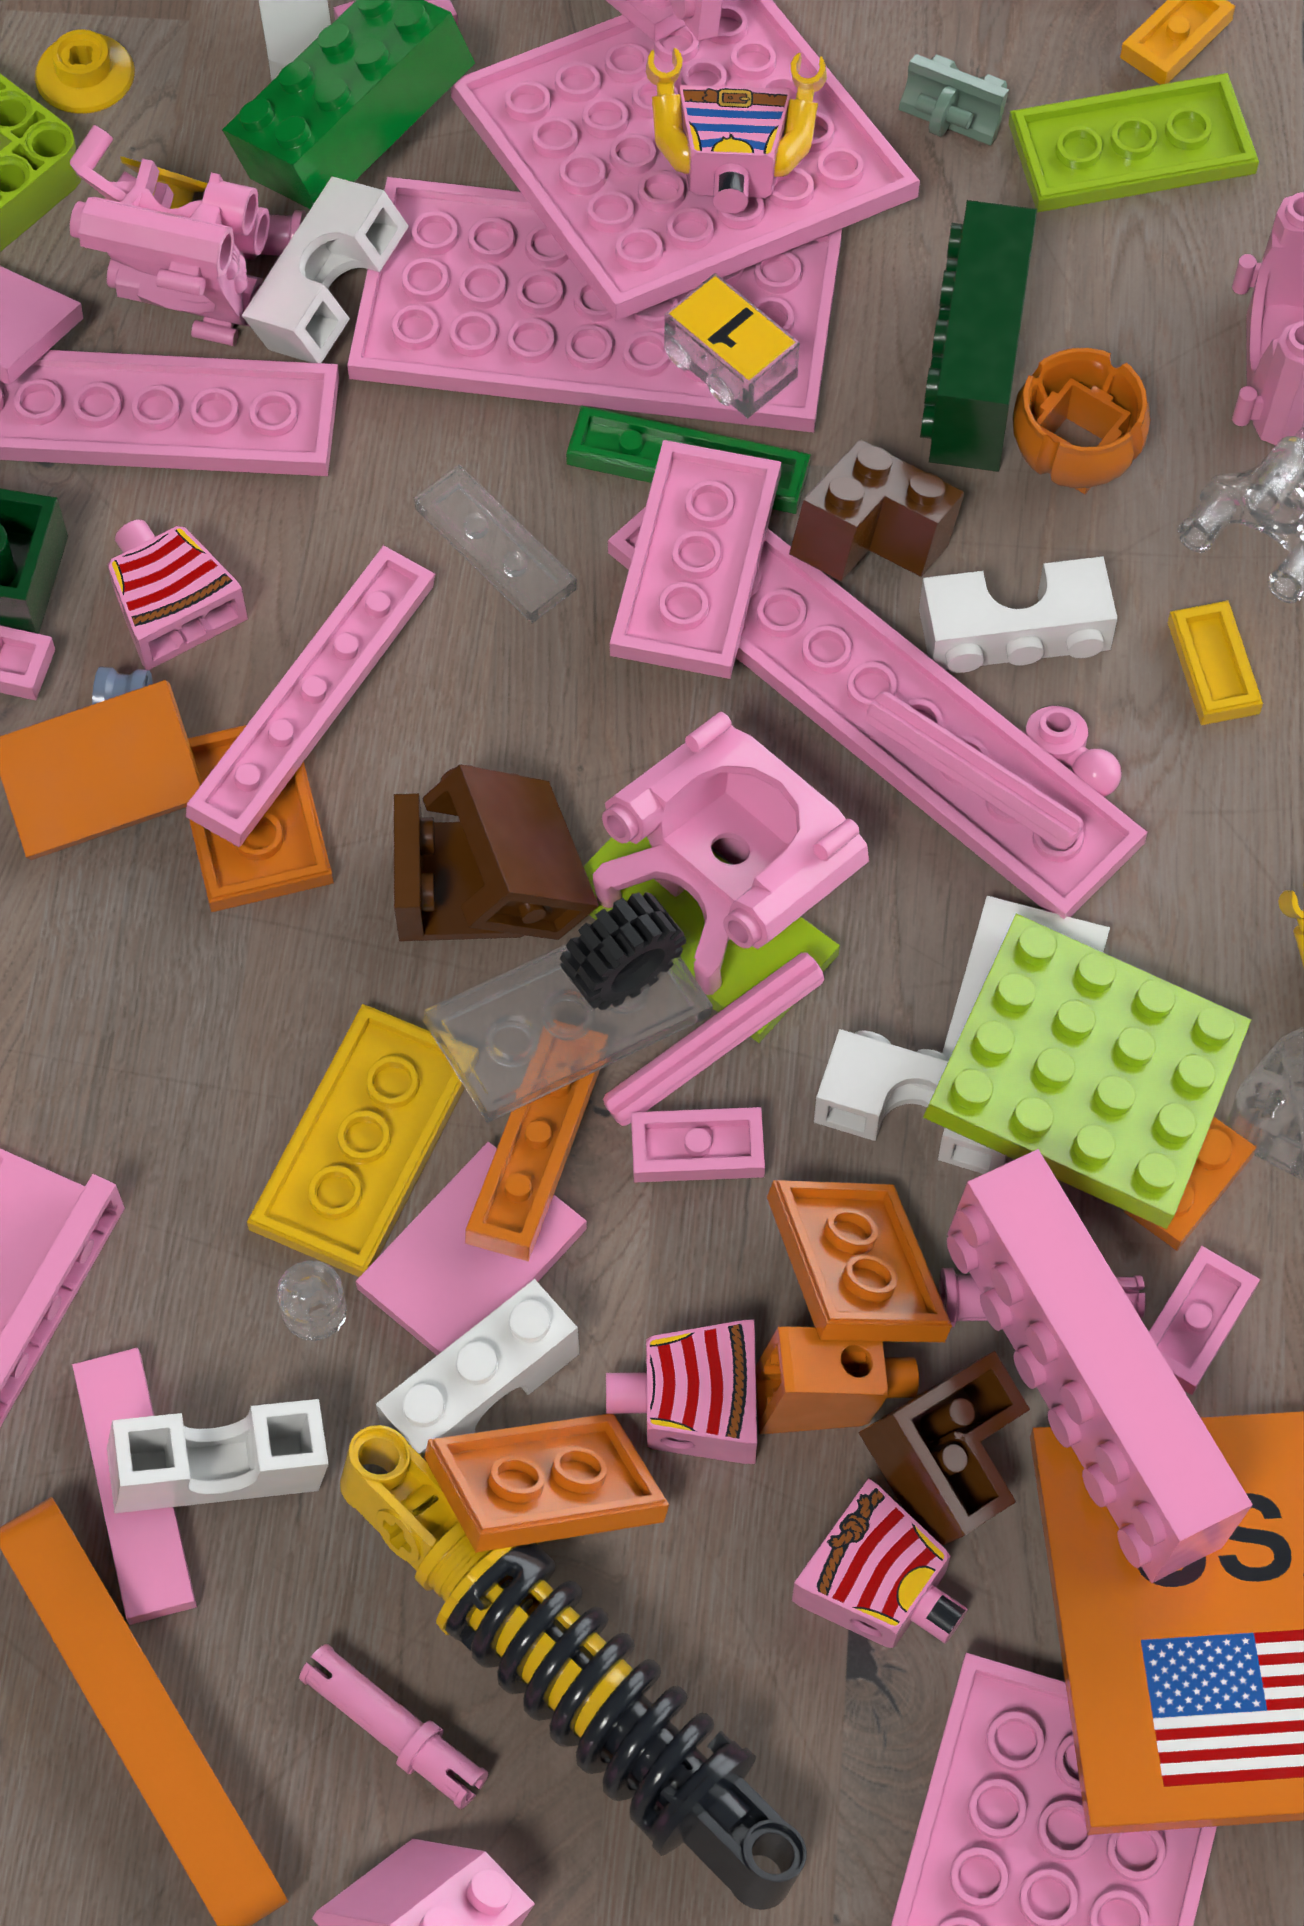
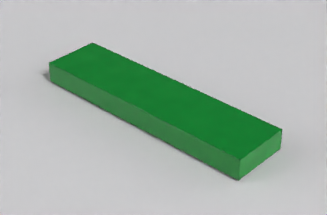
(632, 446)

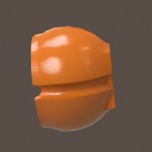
(1095, 396)

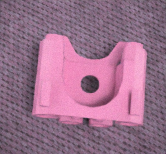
(169, 256)
(1275, 329)
(757, 813)

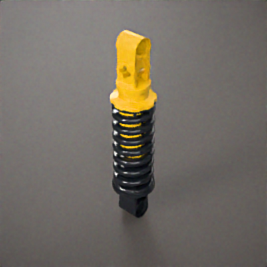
(569, 1673)

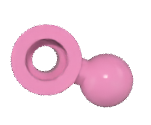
(1068, 746)

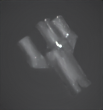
(1265, 500)

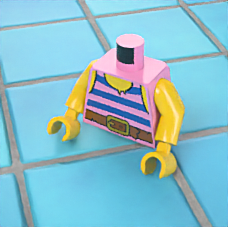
(733, 137)

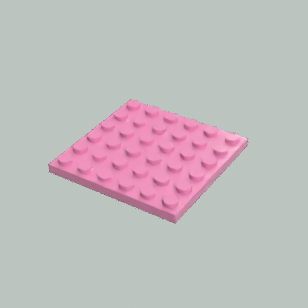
(584, 154)

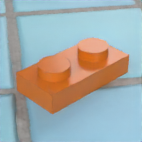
(1217, 1166)

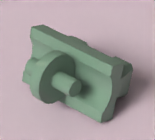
(954, 99)

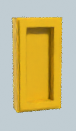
(1215, 662)

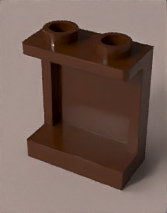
(521, 850)

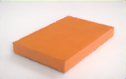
(98, 770)
(280, 853)
(858, 1262)
(545, 1482)

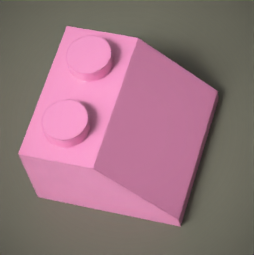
(430, 1887)

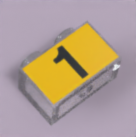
(730, 346)

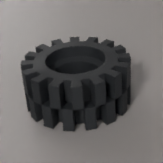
(622, 950)

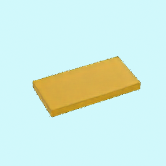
(360, 1144)

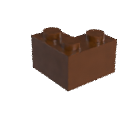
(876, 507)
(935, 1449)

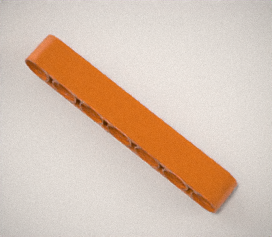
(140, 1718)

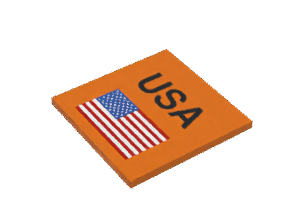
(1191, 1682)

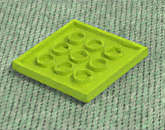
(1090, 1069)

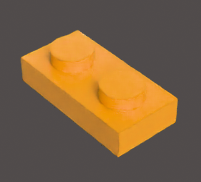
(1175, 36)

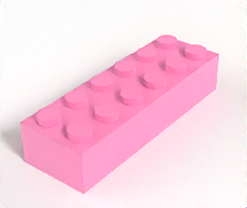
(1095, 1368)

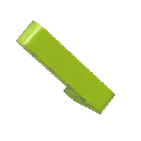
(32, 161)

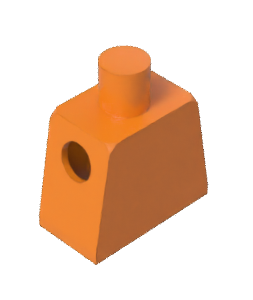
(826, 1382)

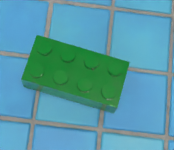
(348, 96)

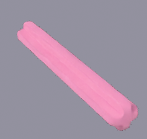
(974, 770)
(714, 1038)

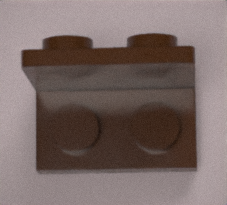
(433, 876)

